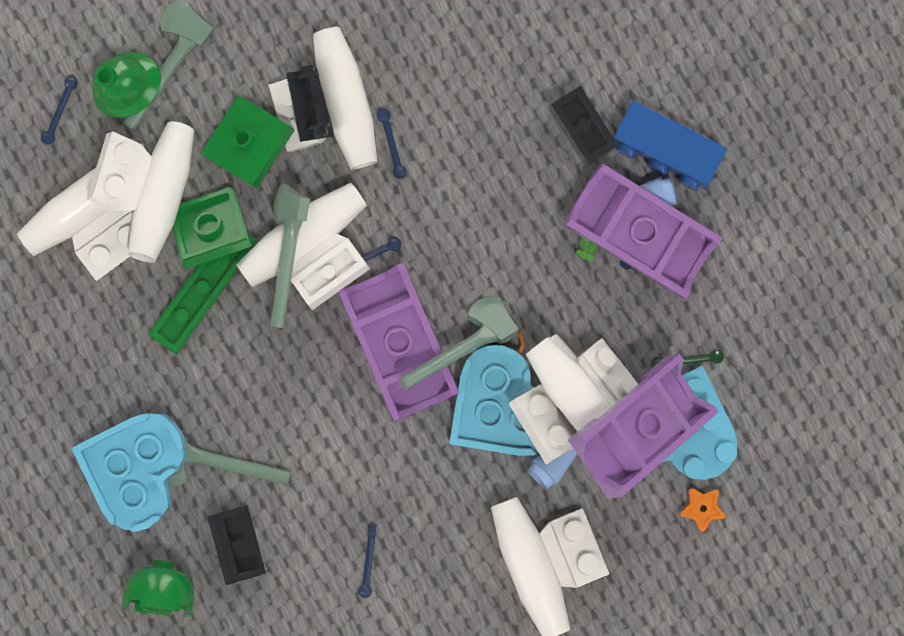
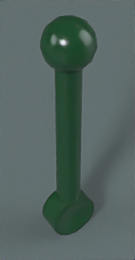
(716, 357)

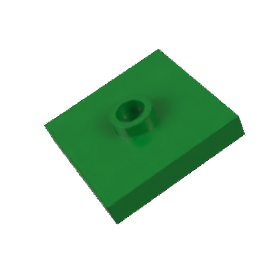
(247, 142)
(210, 228)

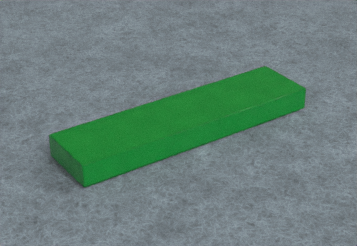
(196, 299)

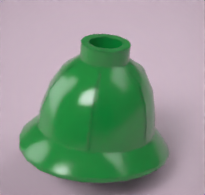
(125, 84)

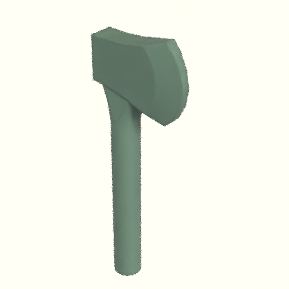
(192, 32)
(291, 210)
(494, 327)
(244, 467)

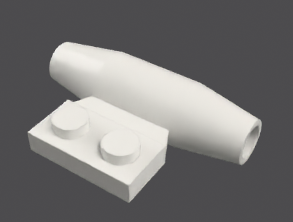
(344, 100)
(144, 183)
(97, 232)
(322, 257)
(581, 386)
(543, 419)
(547, 560)

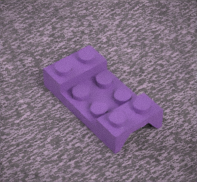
(641, 230)
(396, 340)
(641, 428)

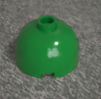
(159, 590)

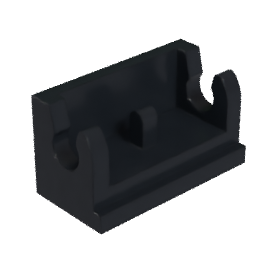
(583, 126)
(236, 545)

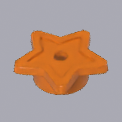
(698, 499)

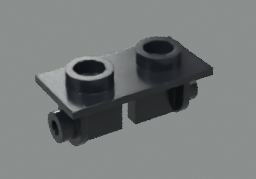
(309, 104)

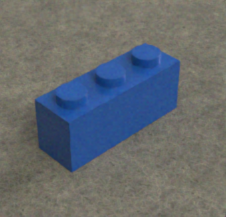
(668, 146)

